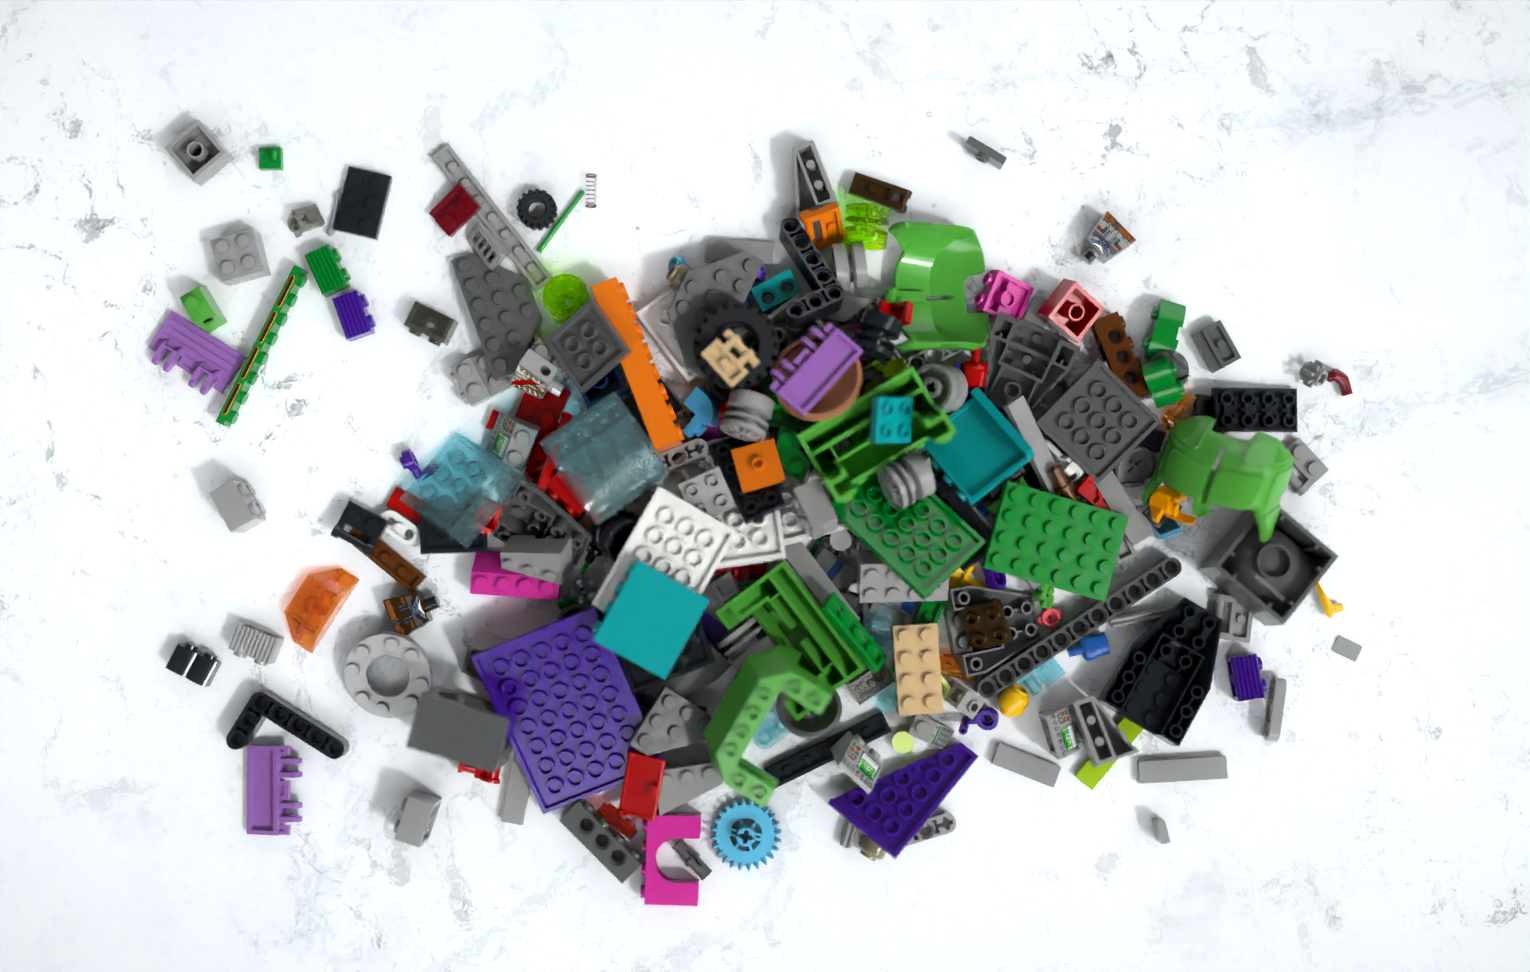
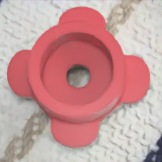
(1053, 622)

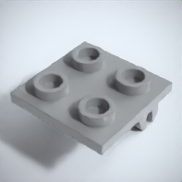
(707, 491)

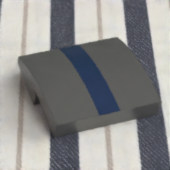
(836, 570)

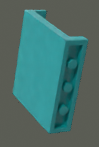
(981, 450)
(649, 618)

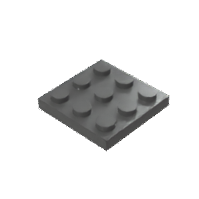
(588, 346)

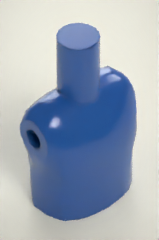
(1091, 647)

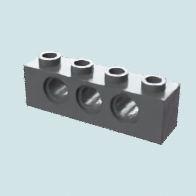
(603, 852)

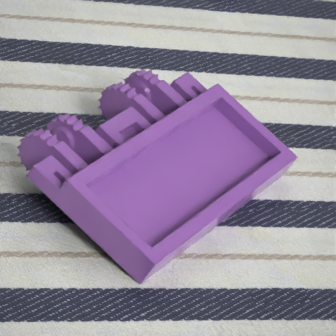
(199, 353)
(818, 368)
(267, 789)

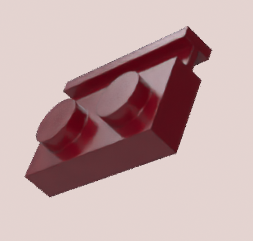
(455, 210)

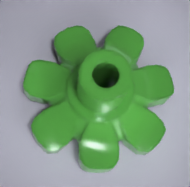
(1044, 596)

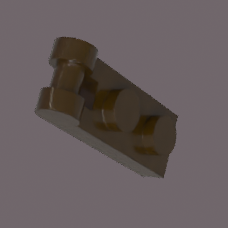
(879, 192)

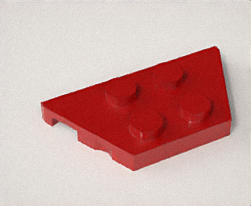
(540, 465)

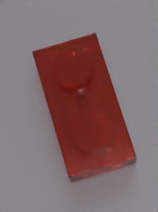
(624, 826)

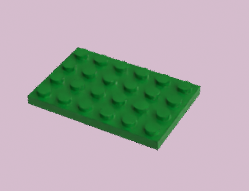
(1054, 541)
(917, 543)

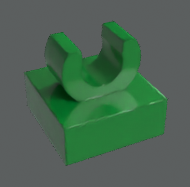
(270, 158)

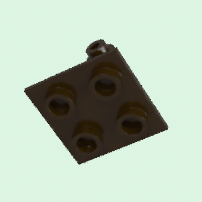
(986, 625)

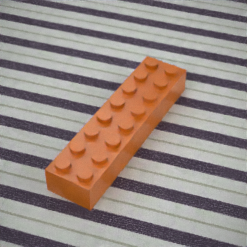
(637, 367)

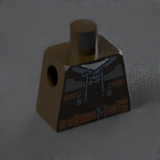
(410, 611)

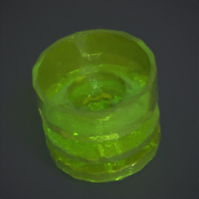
(866, 222)
(564, 288)

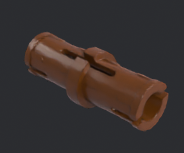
(1063, 485)

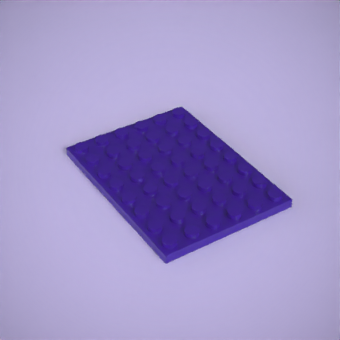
(565, 708)

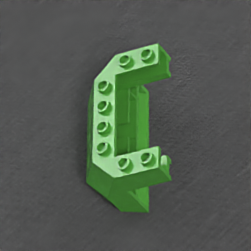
(861, 457)
(788, 607)
(745, 708)

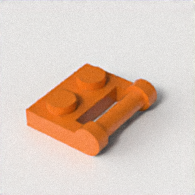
(829, 224)

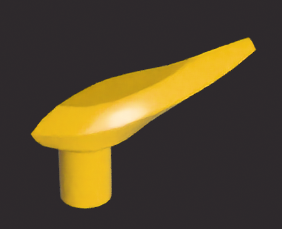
(1326, 604)

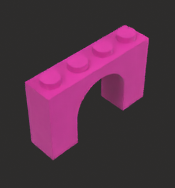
(658, 887)

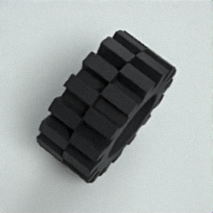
(530, 198)

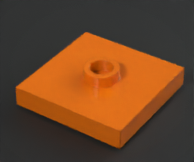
(758, 465)

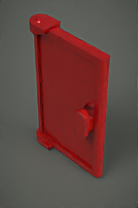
(639, 794)

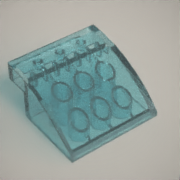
(604, 458)
(461, 489)

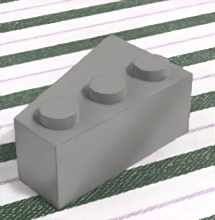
(811, 179)
(538, 558)
(685, 783)

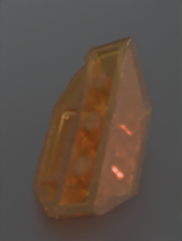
(317, 605)

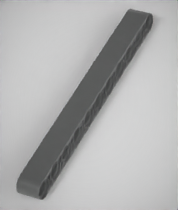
(1088, 623)

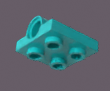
(891, 419)

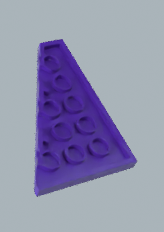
(904, 798)

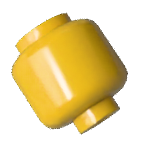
(1013, 701)

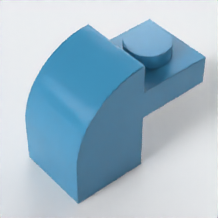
(706, 412)

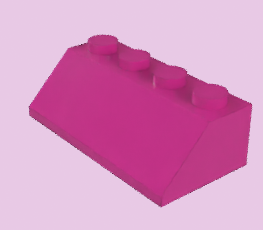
(491, 579)

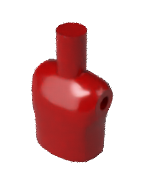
(975, 370)

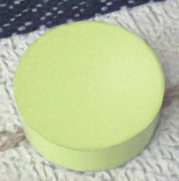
(902, 742)

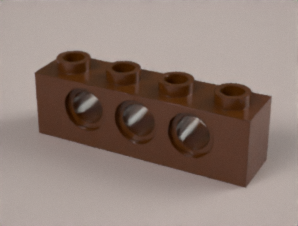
(1124, 344)

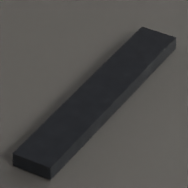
(820, 752)

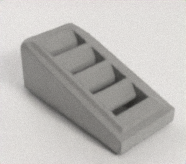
(496, 247)

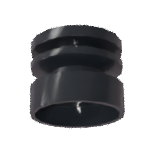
(875, 332)
(613, 533)

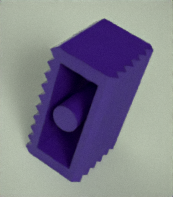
(354, 315)
(1245, 676)

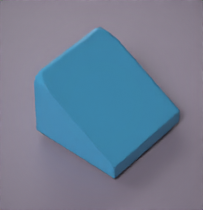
(1169, 528)

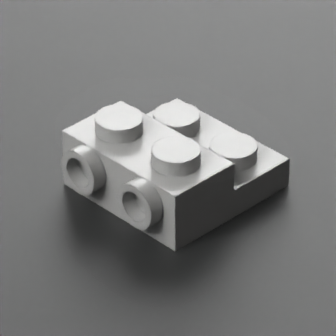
(477, 380)

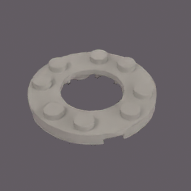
(393, 645)

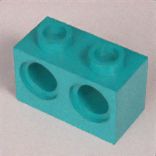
(773, 287)

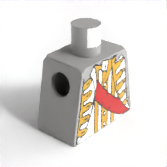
(536, 376)

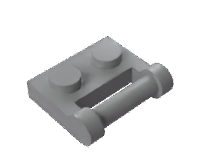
(1306, 464)
(1239, 619)

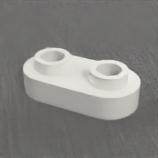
(400, 527)

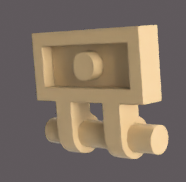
(725, 363)

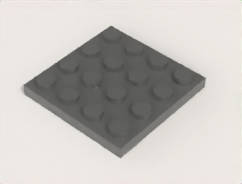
(1098, 421)

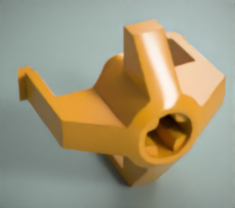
(1166, 502)

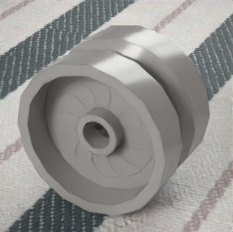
(850, 266)
(945, 385)

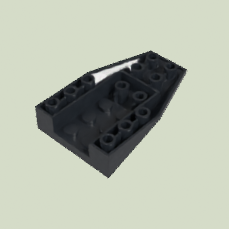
(1166, 672)

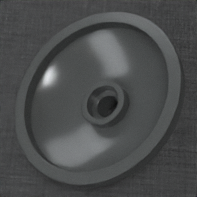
(814, 724)

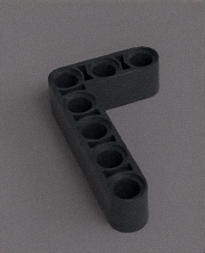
(812, 273)
(288, 723)

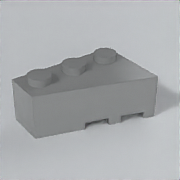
(1099, 733)

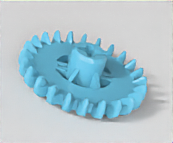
(724, 831)

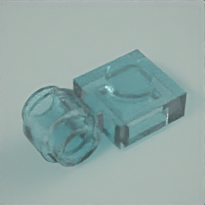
(880, 624)
(1047, 673)

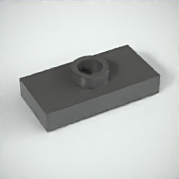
(984, 153)

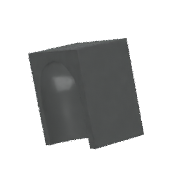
(1272, 574)
(460, 729)

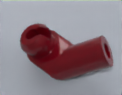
(1342, 379)

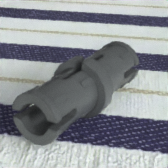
(692, 859)

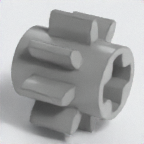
(1313, 373)

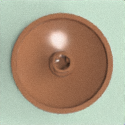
(837, 398)

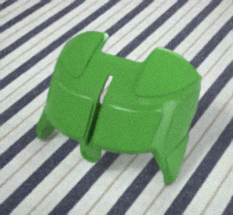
(936, 265)
(1247, 476)

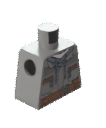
(1106, 240)

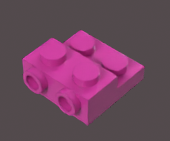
(1003, 295)

